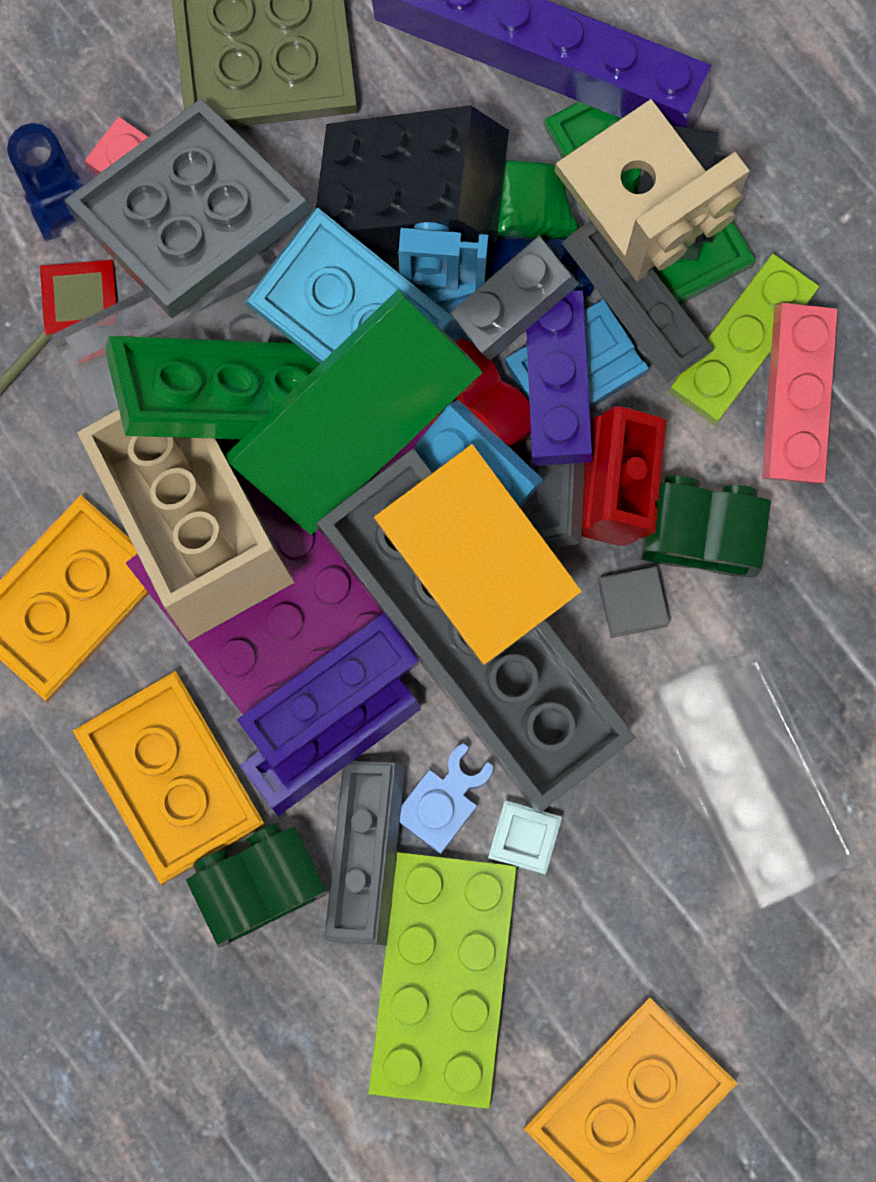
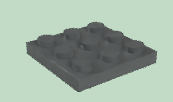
(187, 207)

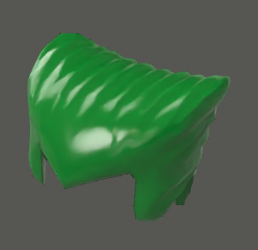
(534, 202)

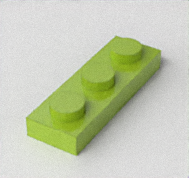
(741, 340)

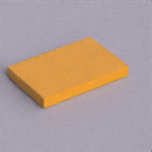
(477, 554)
(66, 598)
(168, 778)
(631, 1101)

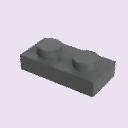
(514, 298)

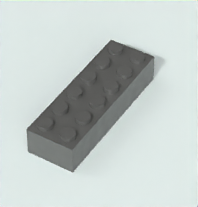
(525, 704)

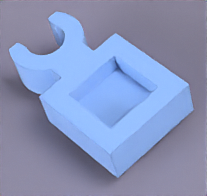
(439, 806)

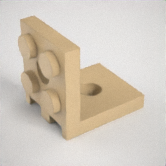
(665, 220)

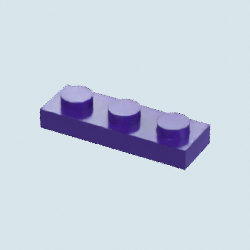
(559, 385)
(328, 691)
(331, 750)

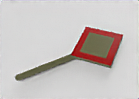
(68, 296)

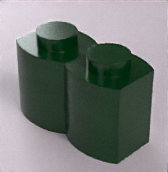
(708, 528)
(256, 884)

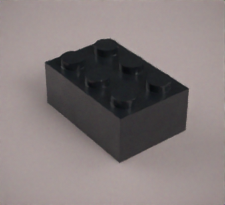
(414, 171)

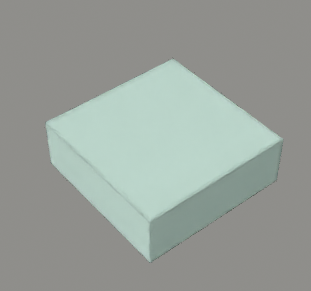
(525, 838)

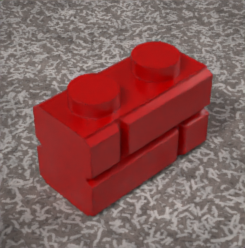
(623, 476)

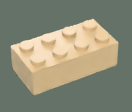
(187, 523)

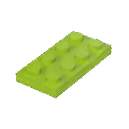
(442, 980)

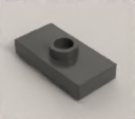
(557, 503)

